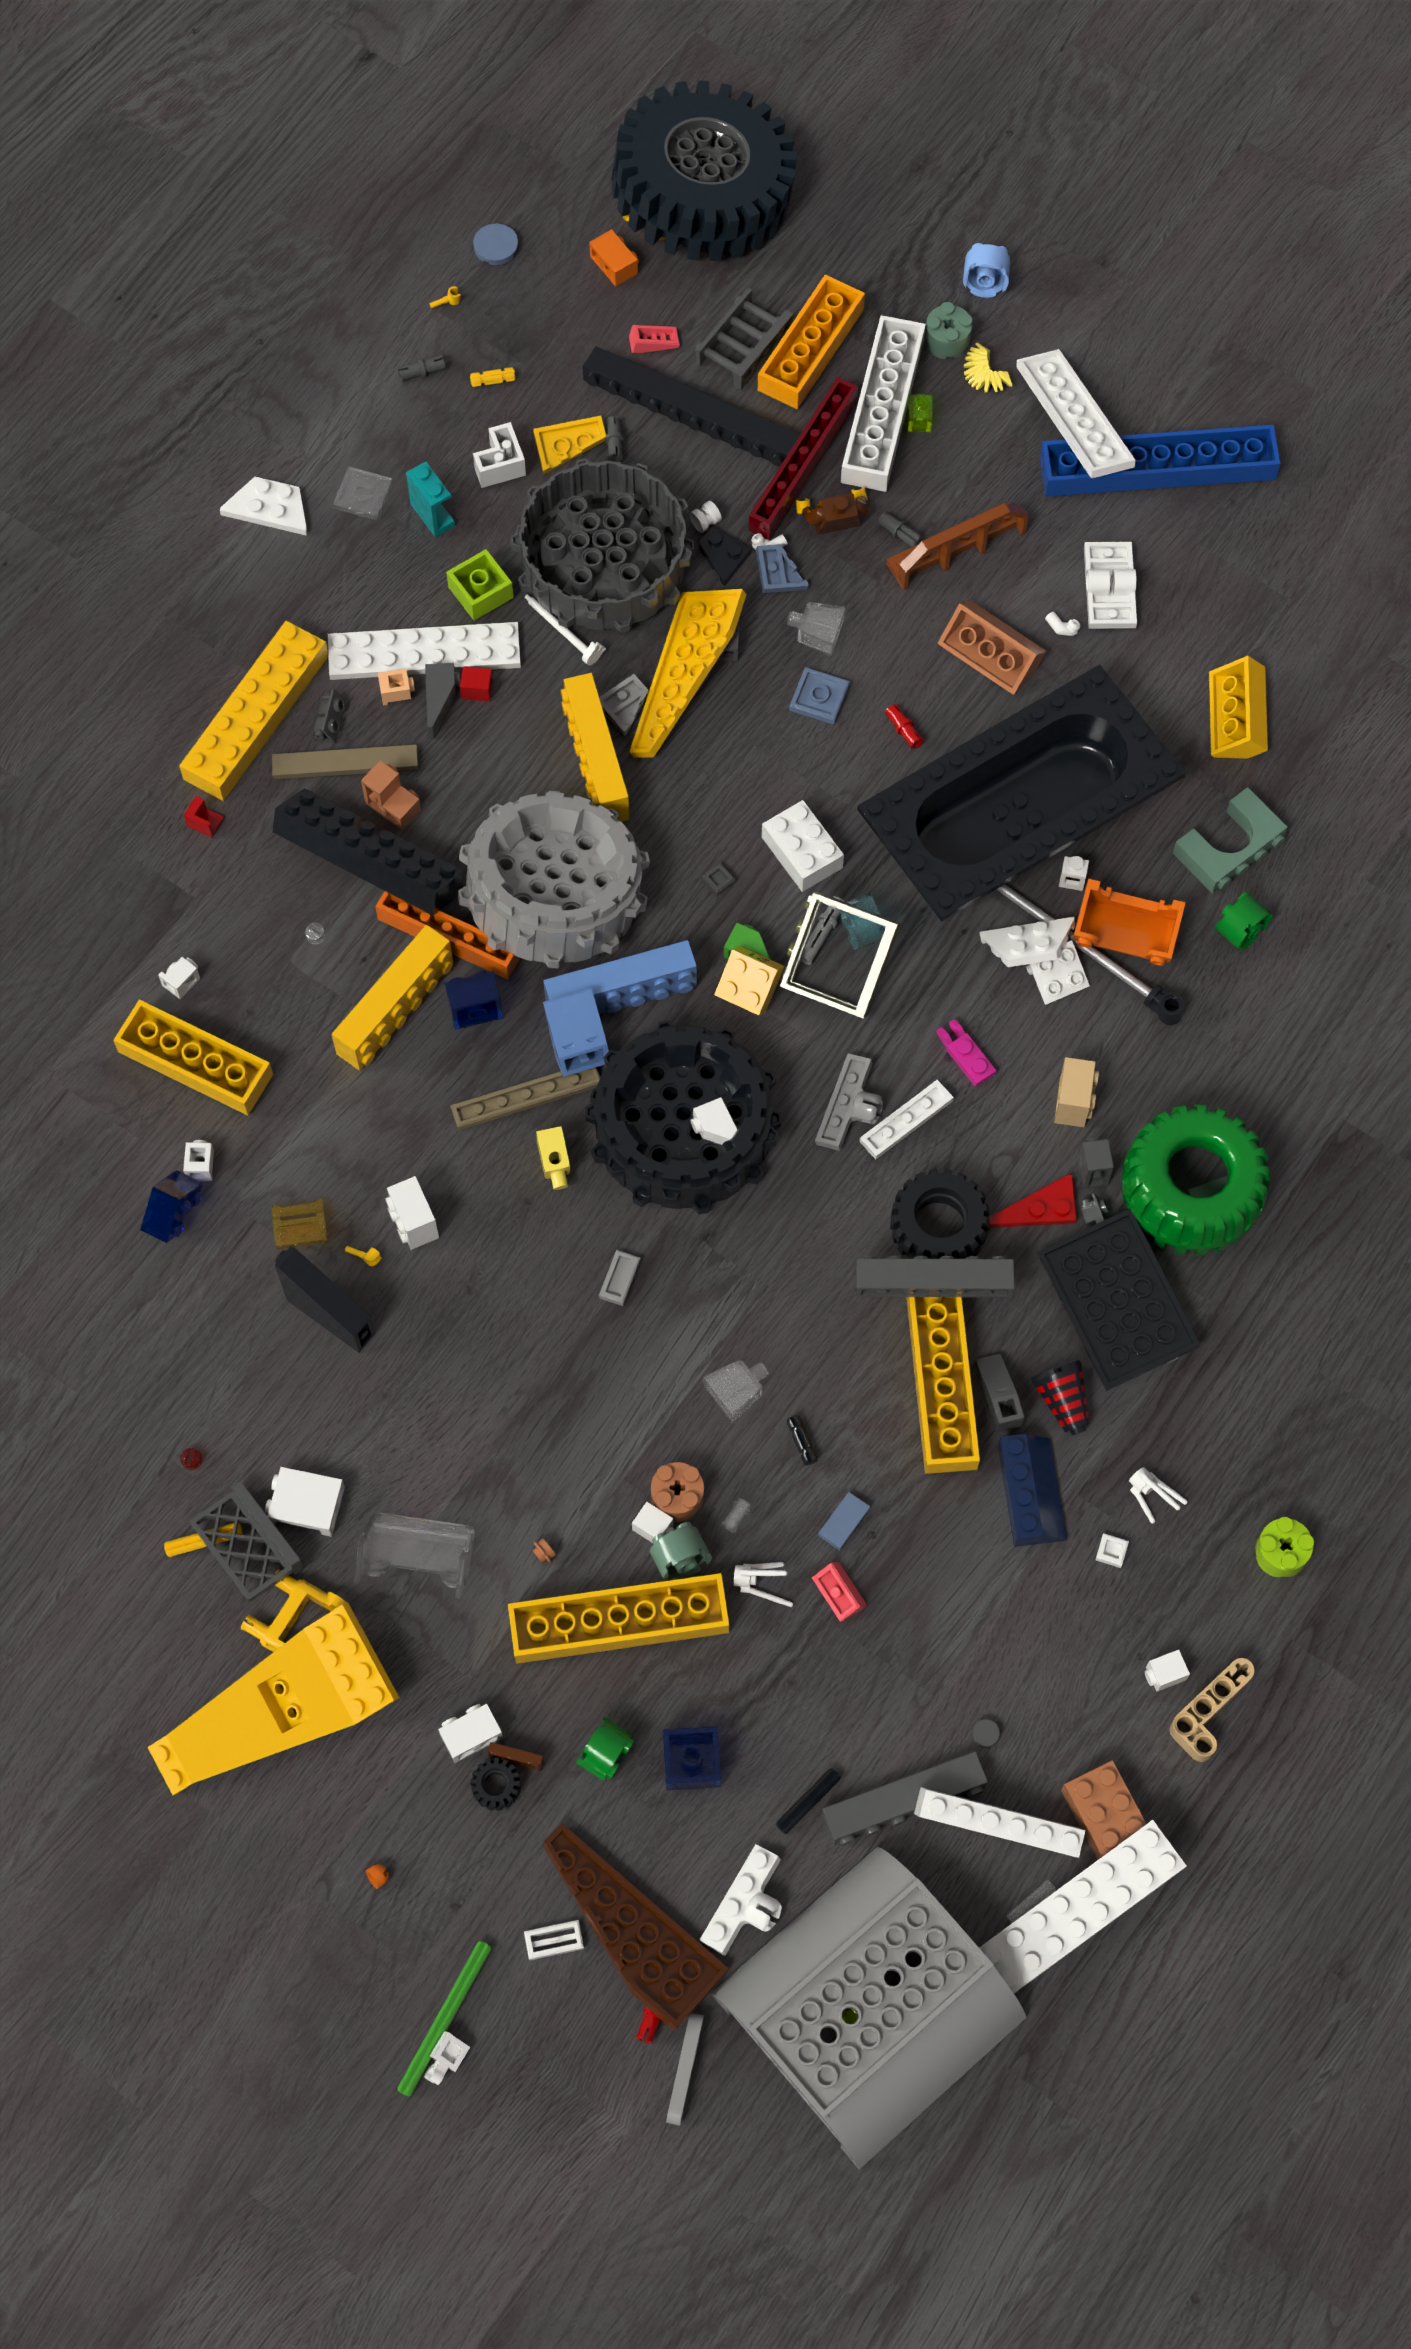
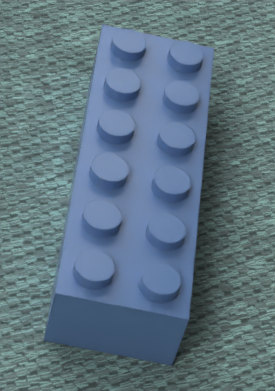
(631, 979)

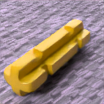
(492, 377)

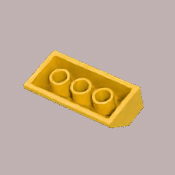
(1238, 709)

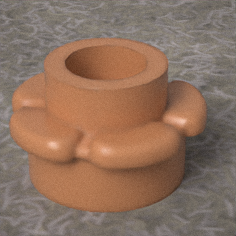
(543, 1551)

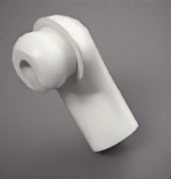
(759, 540)

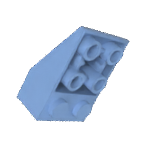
(576, 1032)

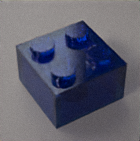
(474, 1000)
(692, 1758)

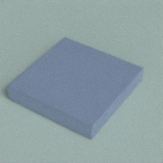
(819, 695)

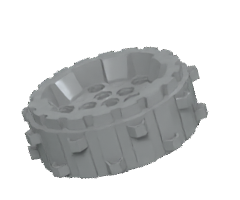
(553, 878)

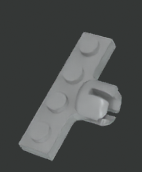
(849, 1103)

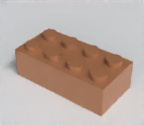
(1103, 1808)

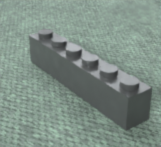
(935, 1277)
(899, 1799)

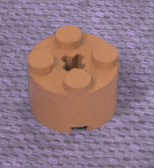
(682, 1477)

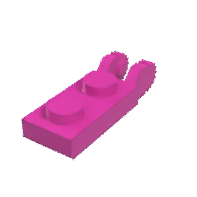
(966, 1054)

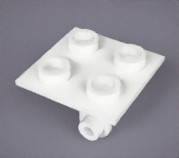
(1059, 976)

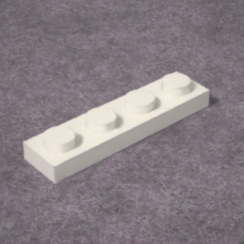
(906, 1119)

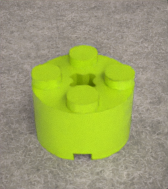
(1286, 1533)

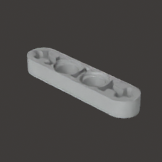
(685, 2069)

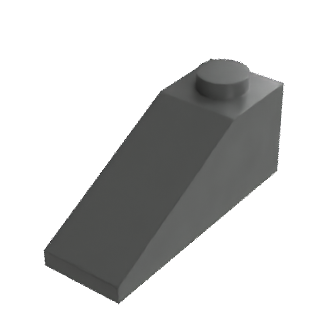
(440, 693)

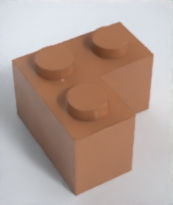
(387, 796)

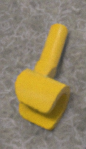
(451, 298)
(370, 1258)

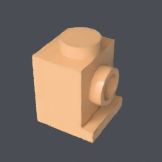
(395, 686)

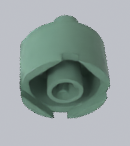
(948, 331)
(680, 1552)

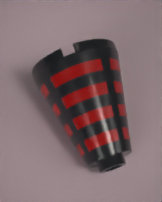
(1065, 1395)

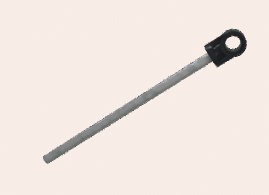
(1156, 998)

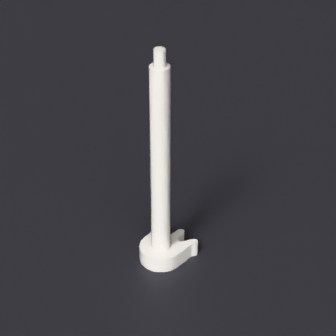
(590, 654)

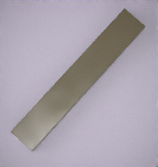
(342, 761)
(522, 1097)

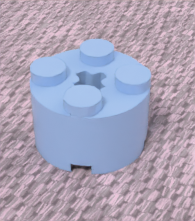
(986, 270)

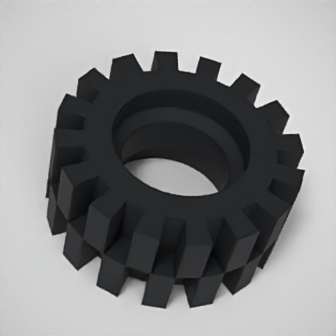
(489, 1768)

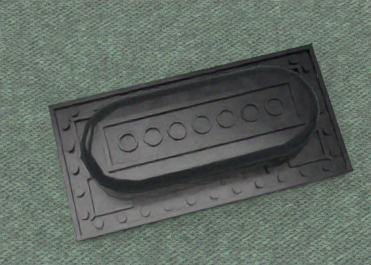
(1020, 792)

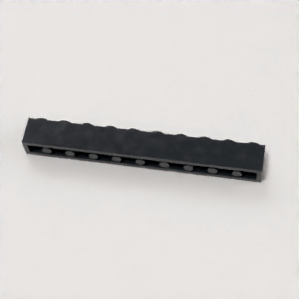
(688, 406)

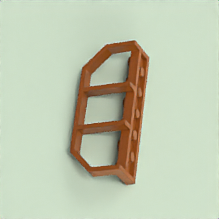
(956, 540)

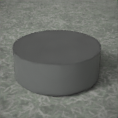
(985, 1733)

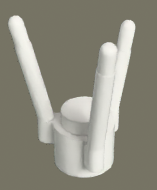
(1145, 1482)
(746, 1575)

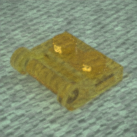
(299, 1231)

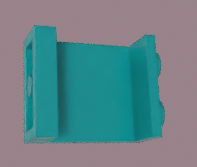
(426, 496)

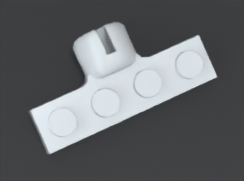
(745, 1902)

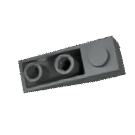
(1000, 1393)

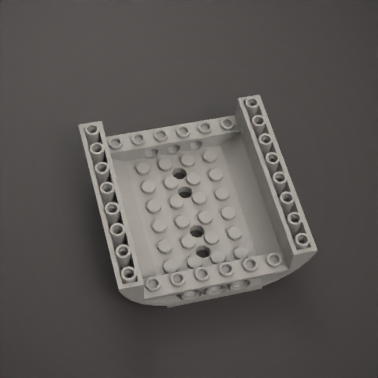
(907, 2036)

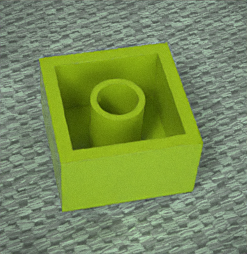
(480, 584)

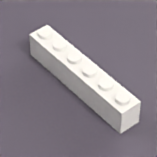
(999, 1822)

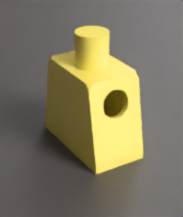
(553, 1148)

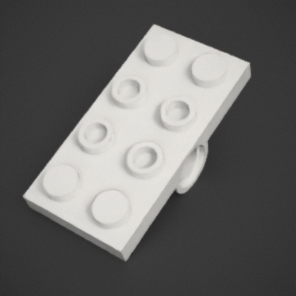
(1110, 585)

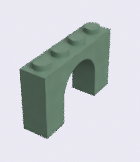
(1218, 868)

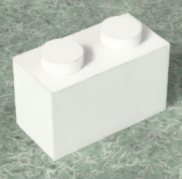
(470, 1732)

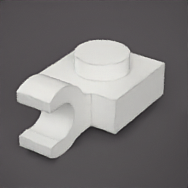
(448, 2055)

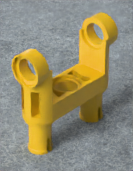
(299, 1594)

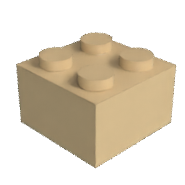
(1076, 1092)

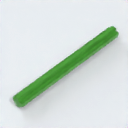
(444, 2018)

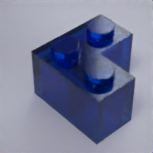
(168, 1205)

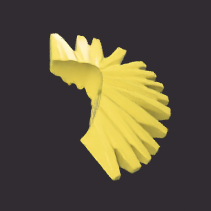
(980, 372)

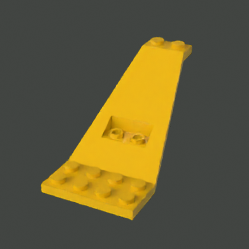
(326, 1677)

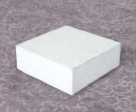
(1112, 1550)

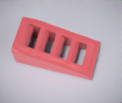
(641, 344)

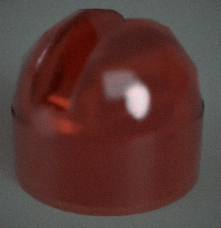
(196, 1459)

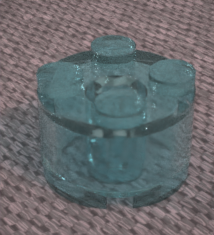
(860, 930)

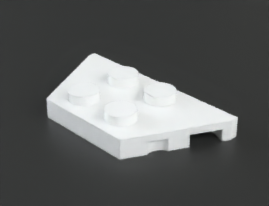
(269, 505)
(1029, 942)

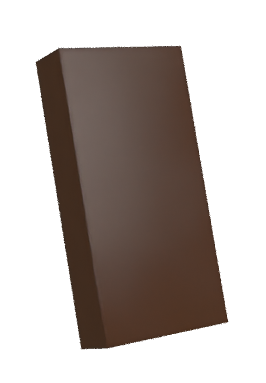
(516, 1756)

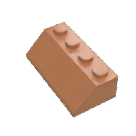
(991, 646)

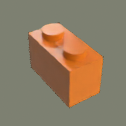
(614, 257)

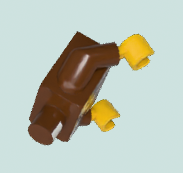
(835, 512)

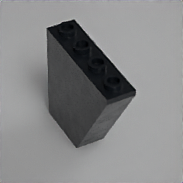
(322, 1300)

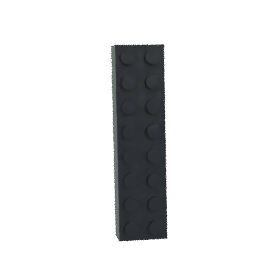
(368, 851)

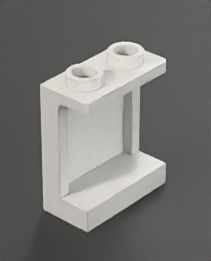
(305, 1500)

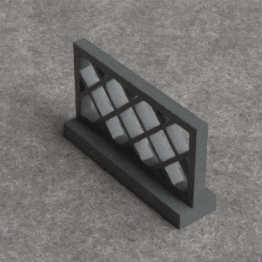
(266, 1530)

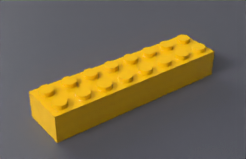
(254, 710)
(943, 1384)
(618, 1618)

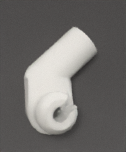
(1062, 628)

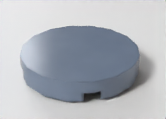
(495, 244)

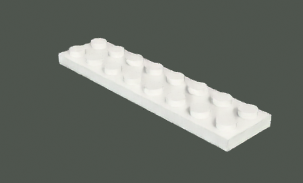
(1075, 414)
(374, 652)
(1083, 1906)

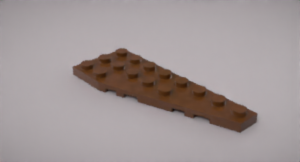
(648, 1948)

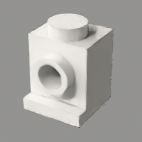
(1075, 868)
(180, 977)
(196, 1151)

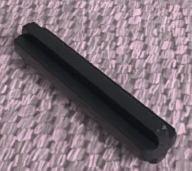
(808, 1801)

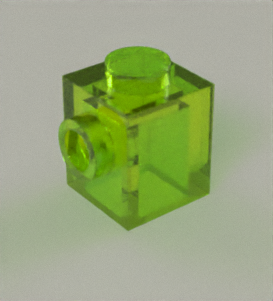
(919, 413)

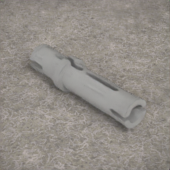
(810, 953)

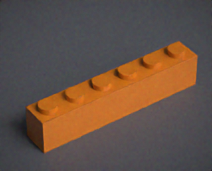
(465, 940)

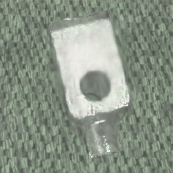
(819, 626)
(736, 1387)

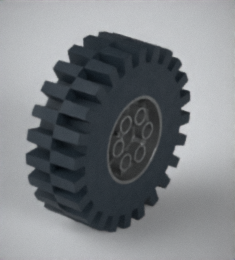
(674, 166)

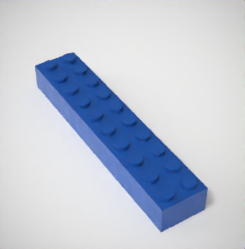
(1169, 461)

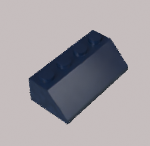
(1031, 1490)

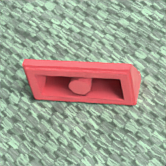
(839, 1591)

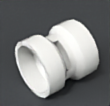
(705, 516)

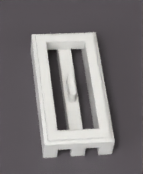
(558, 1950)

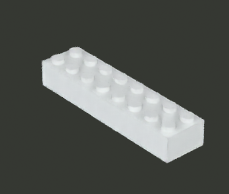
(883, 403)

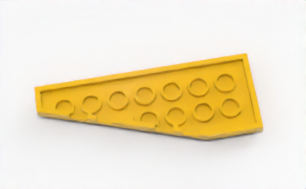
(693, 645)

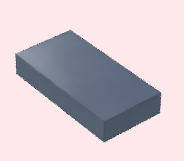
(844, 1521)

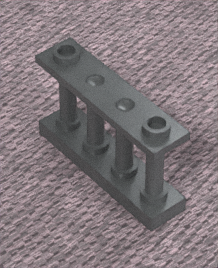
(755, 355)

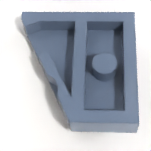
(778, 571)

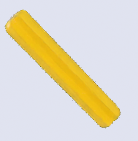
(194, 1542)

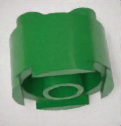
(1243, 921)
(604, 1750)

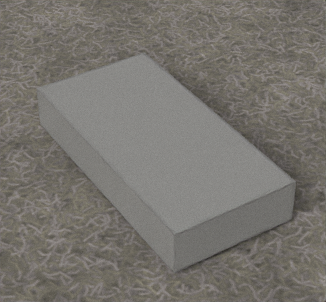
(619, 1277)

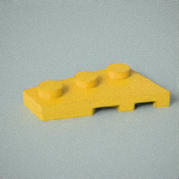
(567, 440)

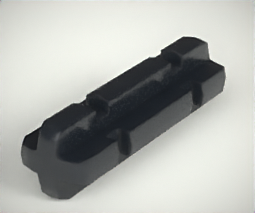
(801, 1440)

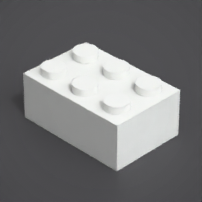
(802, 845)

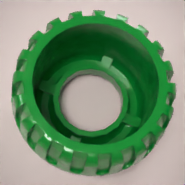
(1188, 1220)

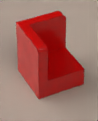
(476, 683)
(201, 818)

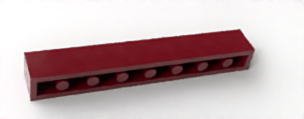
(803, 458)

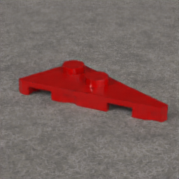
(1045, 1207)

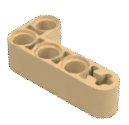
(1214, 1703)

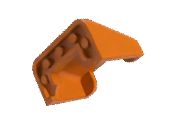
(1128, 924)

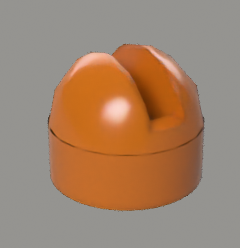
(377, 1875)

